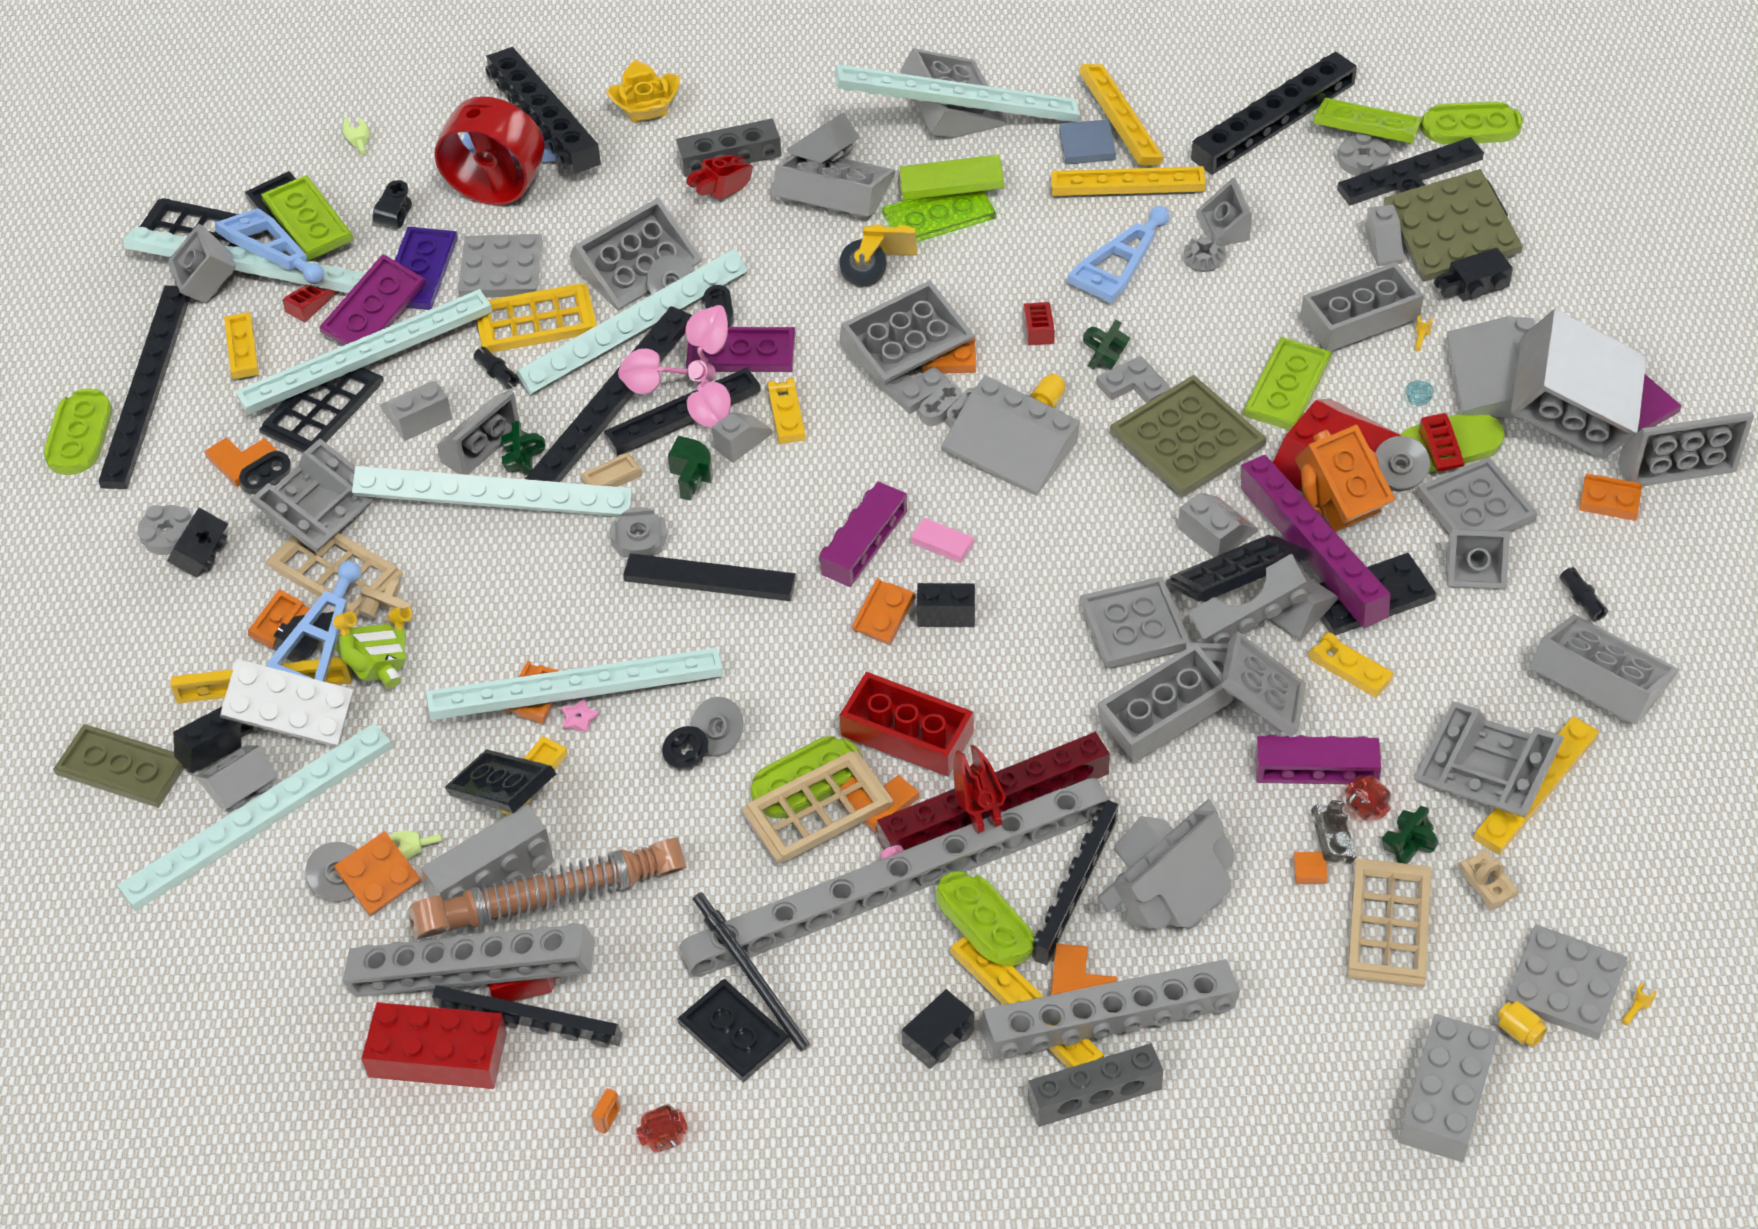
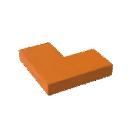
(232, 460)
(899, 790)
(1070, 970)

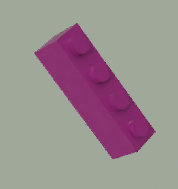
(863, 534)
(1316, 759)

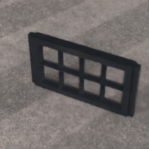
(163, 205)
(292, 439)
(1235, 562)

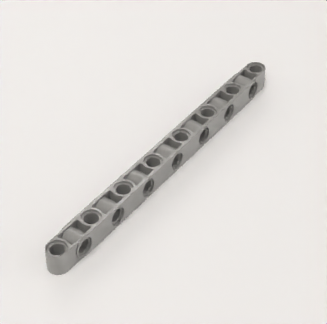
(877, 884)

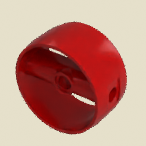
(494, 130)

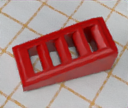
(301, 307)
(1039, 328)
(1438, 426)

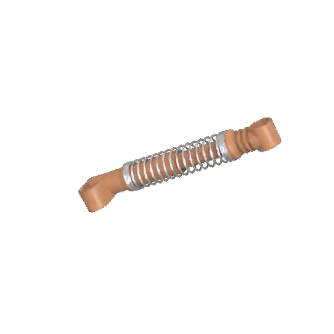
(479, 907)

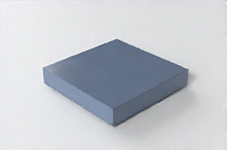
(1087, 141)

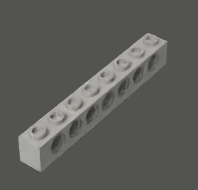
(470, 960)
(1092, 1003)

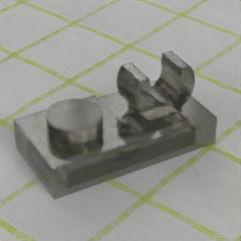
(1333, 832)

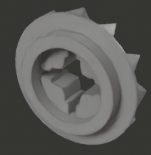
(1204, 261)

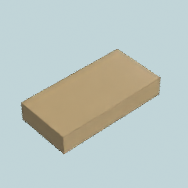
(614, 472)

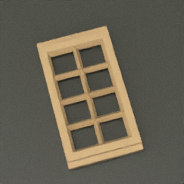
(293, 545)
(768, 832)
(1387, 973)

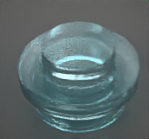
(1419, 392)

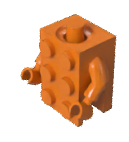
(1343, 478)

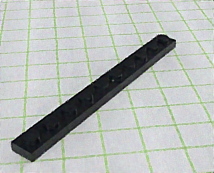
(144, 390)
(605, 404)

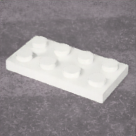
(286, 703)

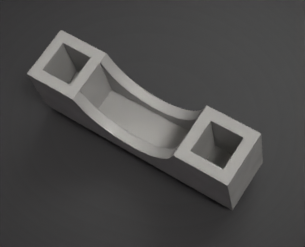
(1283, 586)

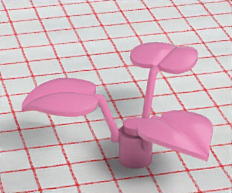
(709, 332)

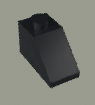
(307, 644)

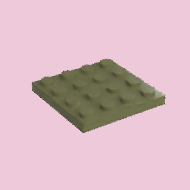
(1452, 222)
(1188, 435)

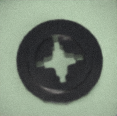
(680, 739)

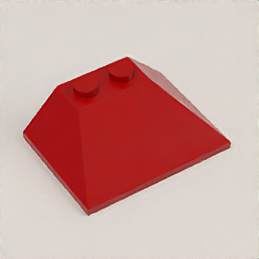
(1322, 416)

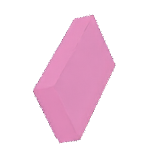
(942, 540)

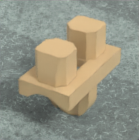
(375, 599)
(1477, 873)

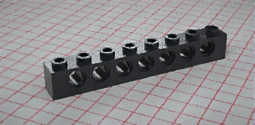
(1273, 113)
(557, 124)

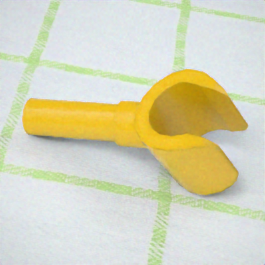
(1422, 329)
(1640, 1001)

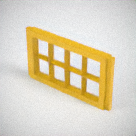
(583, 308)

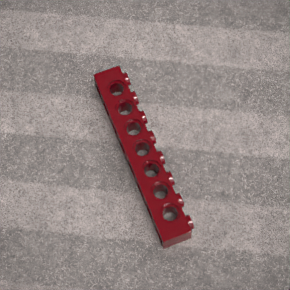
(1020, 782)

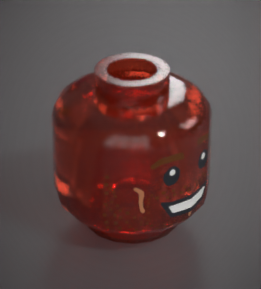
(1368, 797)
(662, 1128)

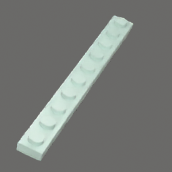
(956, 93)
(245, 261)
(629, 322)
(363, 351)
(491, 491)
(573, 683)
(254, 817)

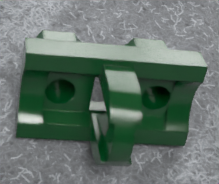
(1113, 338)
(522, 448)
(1411, 824)

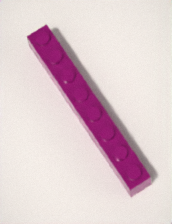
(1327, 552)

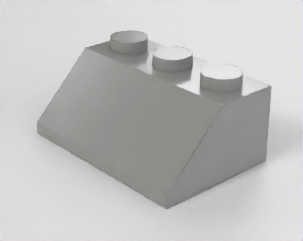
(479, 434)

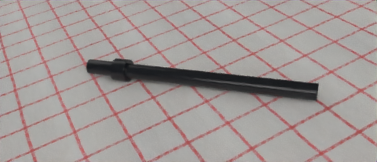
(716, 922)

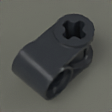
(393, 205)

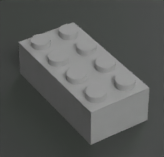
(1361, 306)
(1164, 703)
(497, 853)
(1448, 1087)

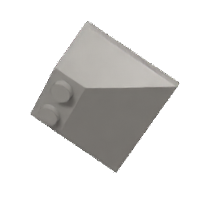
(314, 497)
(1488, 760)

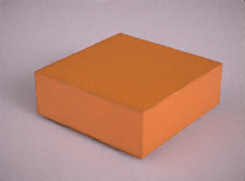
(1310, 868)
(606, 1111)

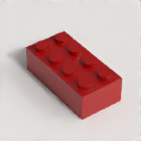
(906, 723)
(434, 1045)

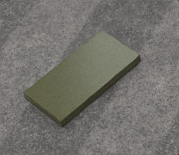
(120, 765)

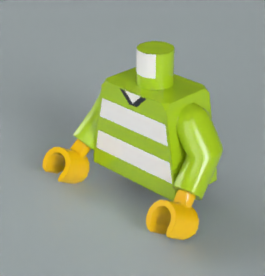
(374, 650)

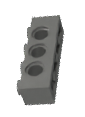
(750, 141)
(1095, 1084)

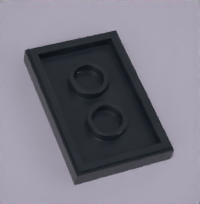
(733, 1030)

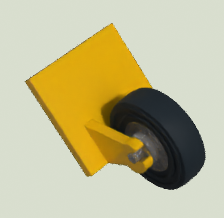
(864, 259)

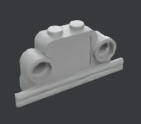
(1178, 876)

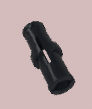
(496, 367)
(1583, 594)

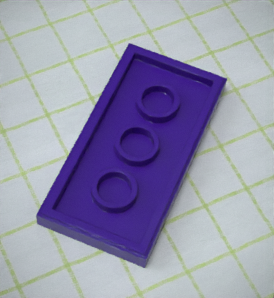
(428, 255)

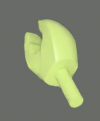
(356, 136)
(411, 843)

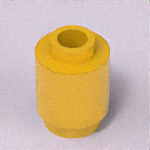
(1049, 390)
(1522, 1023)

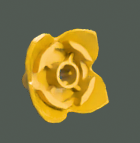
(643, 93)

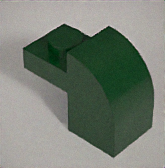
(692, 463)

